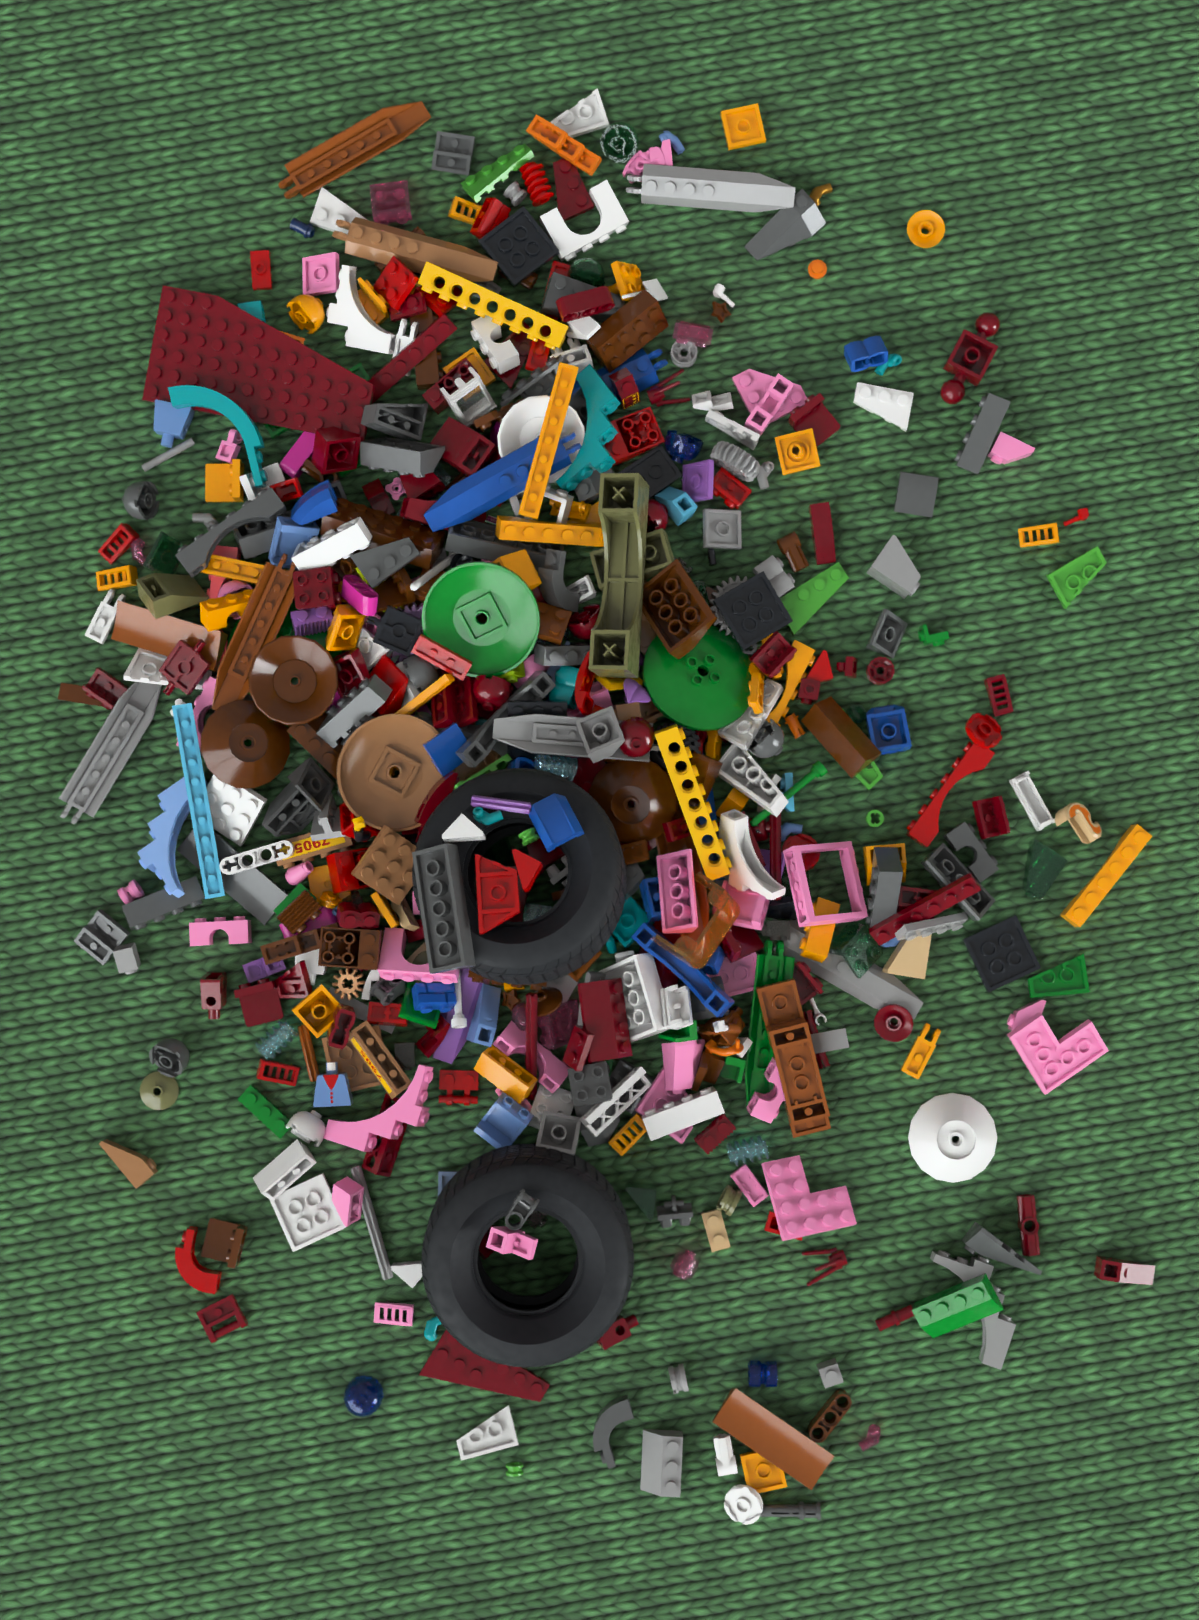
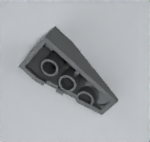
(787, 227)
(989, 1246)

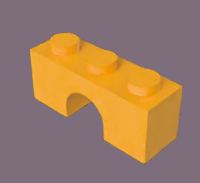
(216, 610)

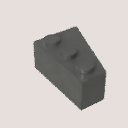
(396, 420)

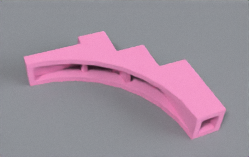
(408, 1109)

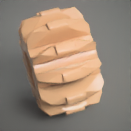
(349, 976)

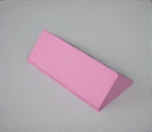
(677, 892)

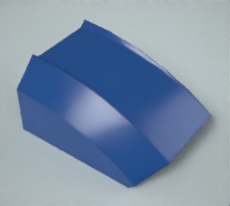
(315, 504)
(888, 729)
(555, 821)

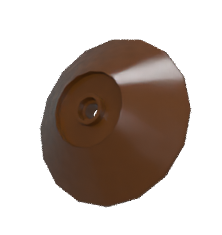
(277, 666)
(225, 748)
(646, 786)

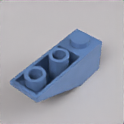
(485, 1016)

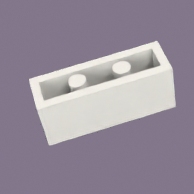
(284, 1170)

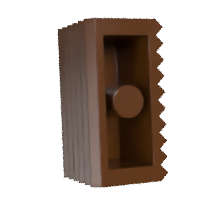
(300, 912)

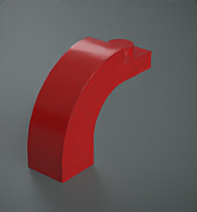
(190, 1269)

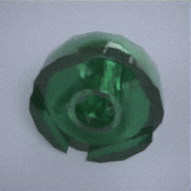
(619, 142)
(587, 271)

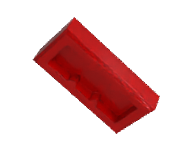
(261, 270)

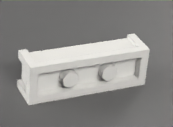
(1031, 801)

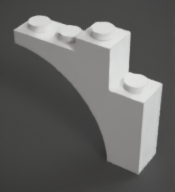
(349, 311)
(746, 868)

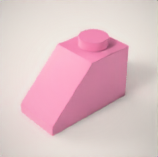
(1008, 449)
(1024, 1013)
(348, 1200)

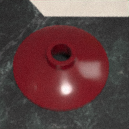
(893, 1031)

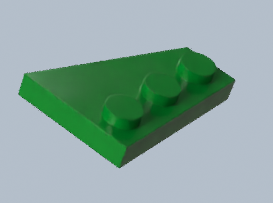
(1061, 980)

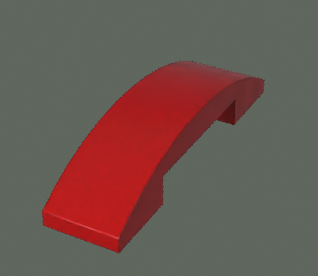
(583, 687)

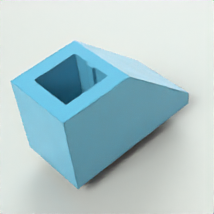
(678, 504)

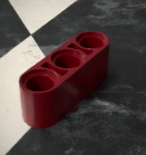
(585, 303)

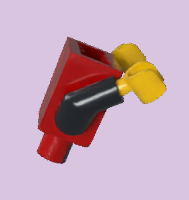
(355, 826)

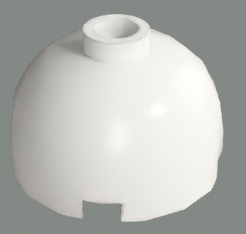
(307, 1126)

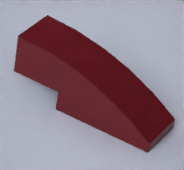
(822, 533)

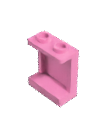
(752, 907)

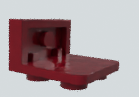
(814, 416)
(316, 588)
(806, 984)
(259, 1002)
(578, 1048)

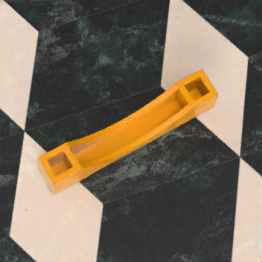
(548, 532)
(794, 674)
(1119, 860)

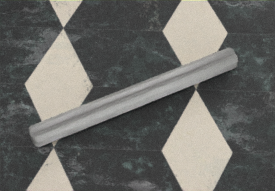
(373, 1226)

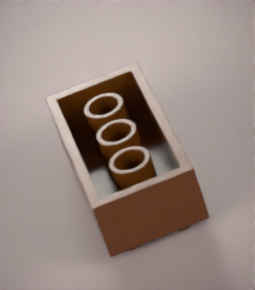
(627, 331)

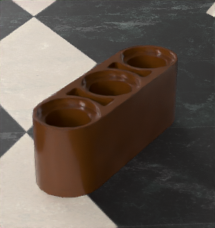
(828, 1425)

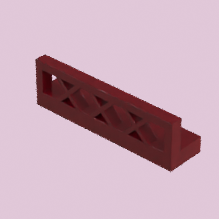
(387, 1152)

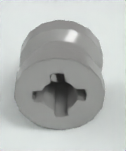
(515, 193)

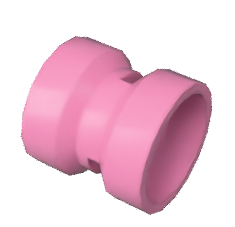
(130, 892)

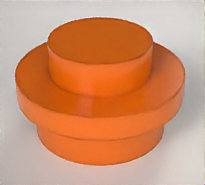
(817, 269)

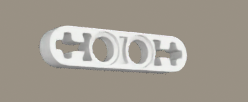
(257, 859)

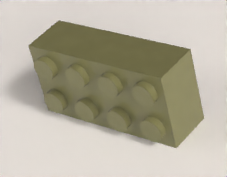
(657, 556)

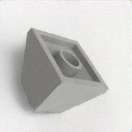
(600, 734)

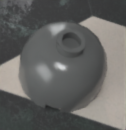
(140, 500)
(421, 671)
(768, 740)
(170, 1057)

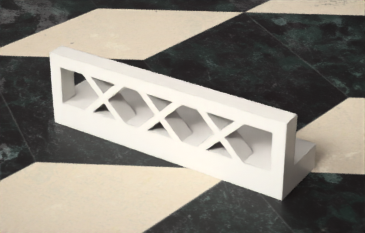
(624, 1085)

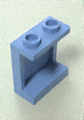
(287, 537)
(503, 1122)

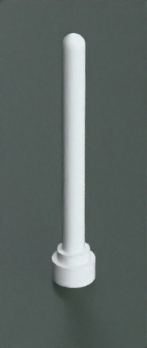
(432, 572)
(459, 1019)

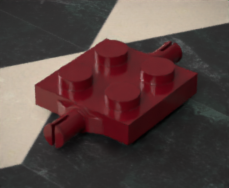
(184, 667)

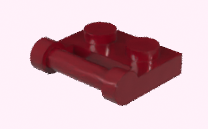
(219, 1312)

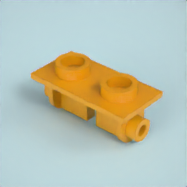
(578, 510)

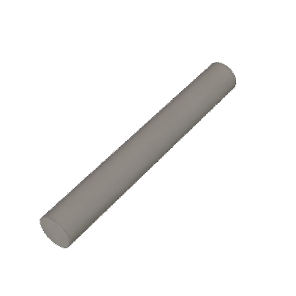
(168, 454)

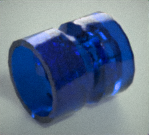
(762, 1373)

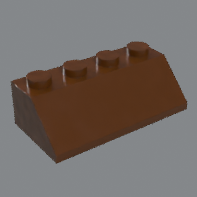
(315, 745)

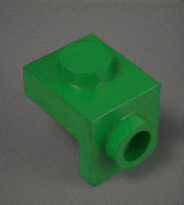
(936, 639)

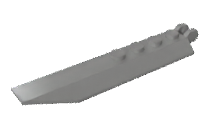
(711, 189)
(549, 736)
(110, 750)
(872, 988)

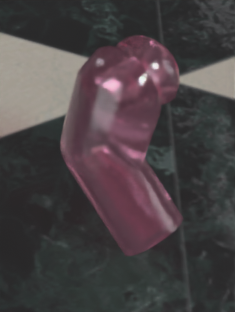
(136, 549)
(872, 1437)

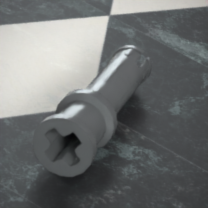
(798, 1510)

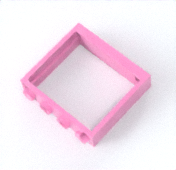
(800, 887)

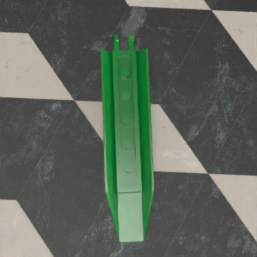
(768, 970)

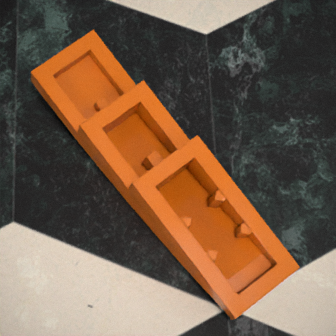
(564, 145)

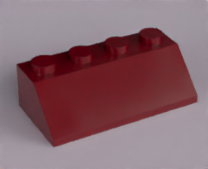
(606, 1018)

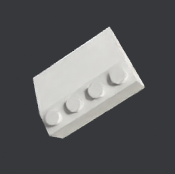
(641, 994)

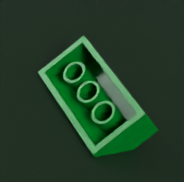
(957, 1306)

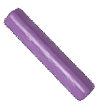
(501, 804)

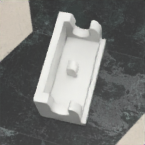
(676, 1007)

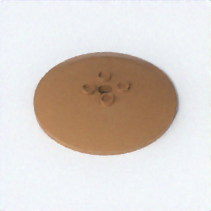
(366, 764)

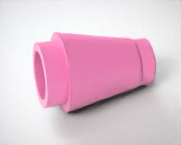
(298, 873)

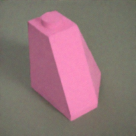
(681, 1064)

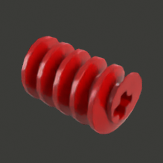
(535, 183)

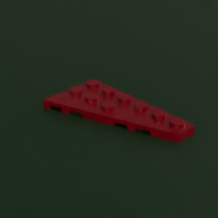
(458, 1365)

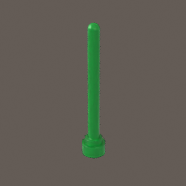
(817, 770)

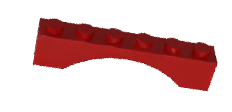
(926, 825)

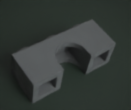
(560, 655)
(982, 864)

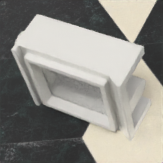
(470, 400)

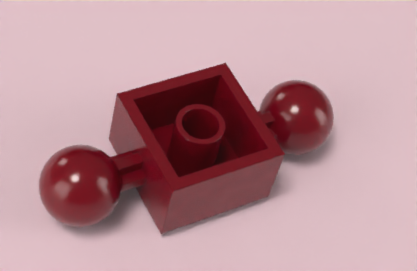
(970, 357)

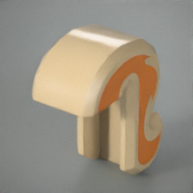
(1080, 820)

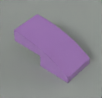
(257, 969)

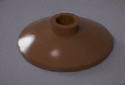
(548, 1000)

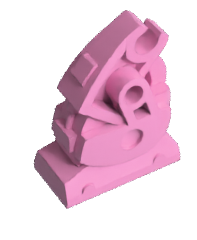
(654, 155)

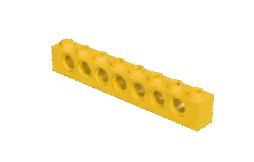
(432, 273)
(712, 869)

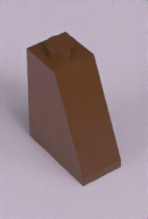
(708, 771)

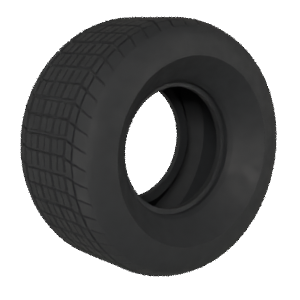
(594, 889)
(513, 1326)

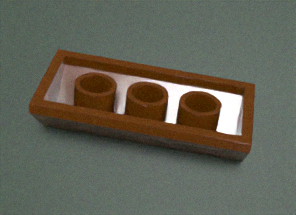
(840, 736)

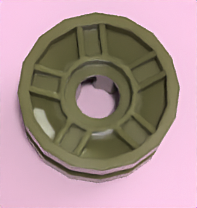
(728, 1200)

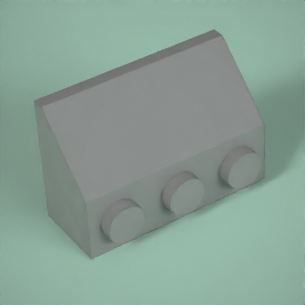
(661, 1462)

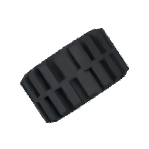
(691, 741)

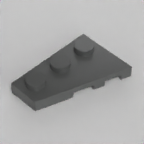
(384, 561)

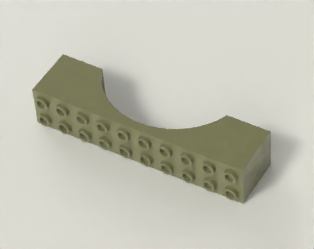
(624, 530)

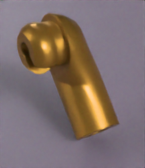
(818, 191)

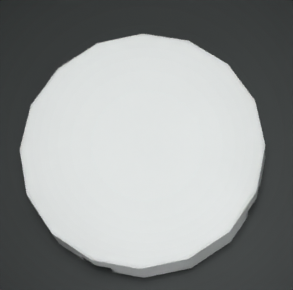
(743, 1504)

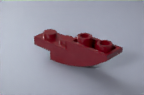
(435, 797)

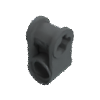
(387, 990)
(521, 1209)

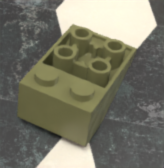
(169, 593)

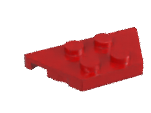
(496, 893)

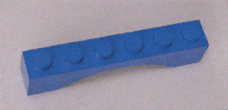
(698, 982)

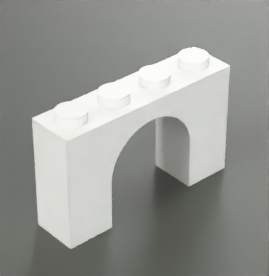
(611, 220)

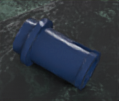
(302, 228)

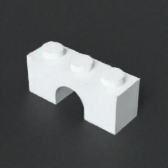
(501, 355)

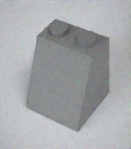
(895, 569)

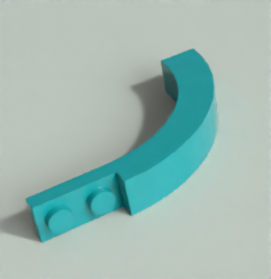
(196, 396)

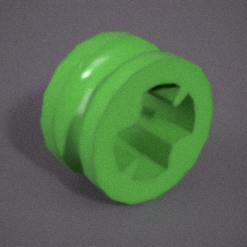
(868, 818)
(528, 836)
(514, 1469)

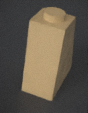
(909, 958)

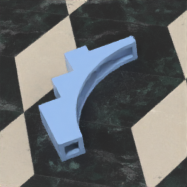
(165, 829)

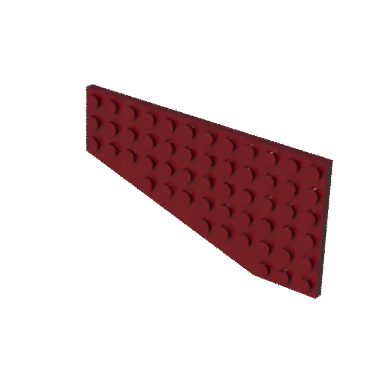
(259, 368)

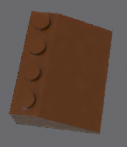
(676, 609)

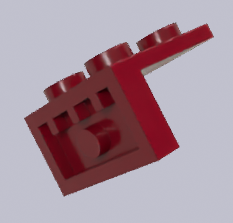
(740, 943)

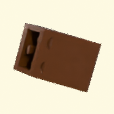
(350, 948)

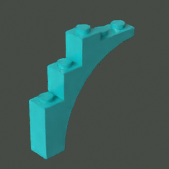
(599, 430)

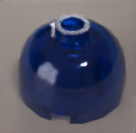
(682, 446)
(363, 1396)

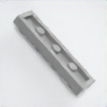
(930, 926)

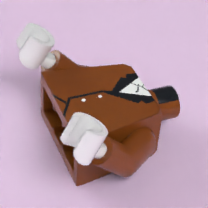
(723, 1029)

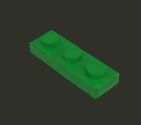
(265, 1111)

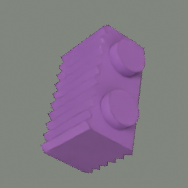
(311, 620)

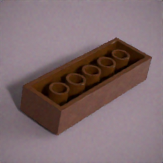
(388, 529)

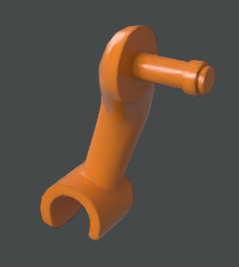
(712, 1047)

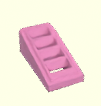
(400, 1306)

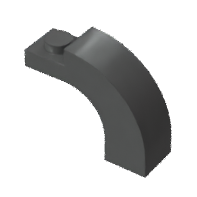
(553, 586)
(611, 1415)

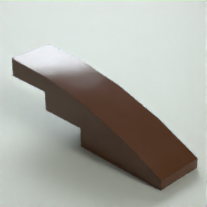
(292, 945)

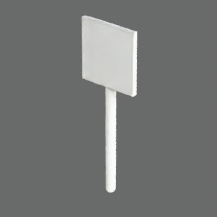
(653, 287)

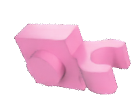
(229, 449)

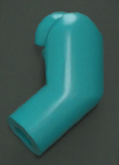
(893, 360)
(485, 817)
(431, 1328)

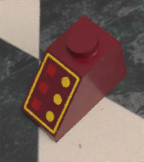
(625, 388)

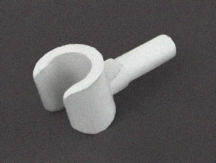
(718, 292)
(816, 1011)

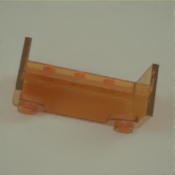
(698, 952)

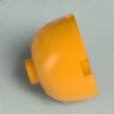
(307, 312)

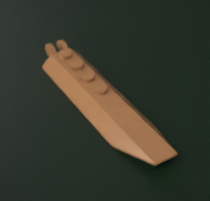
(382, 242)

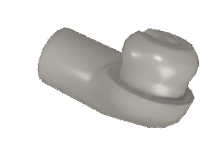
(765, 470)
(205, 518)

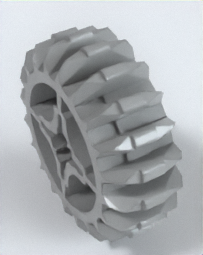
(735, 461)

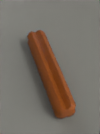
(308, 1052)

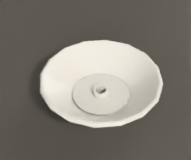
(525, 423)
(933, 1132)

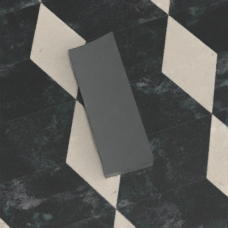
(480, 541)
(249, 888)
(443, 908)

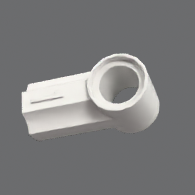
(725, 1459)

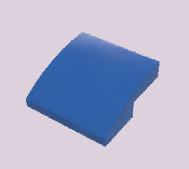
(443, 748)

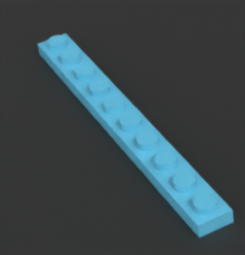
(198, 800)

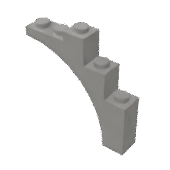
(996, 1329)

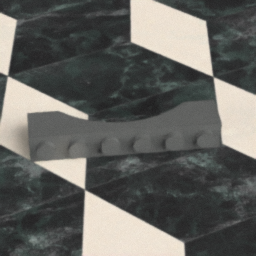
(263, 508)
(481, 742)

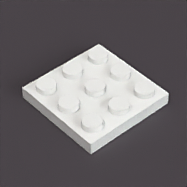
(233, 809)
(307, 1212)

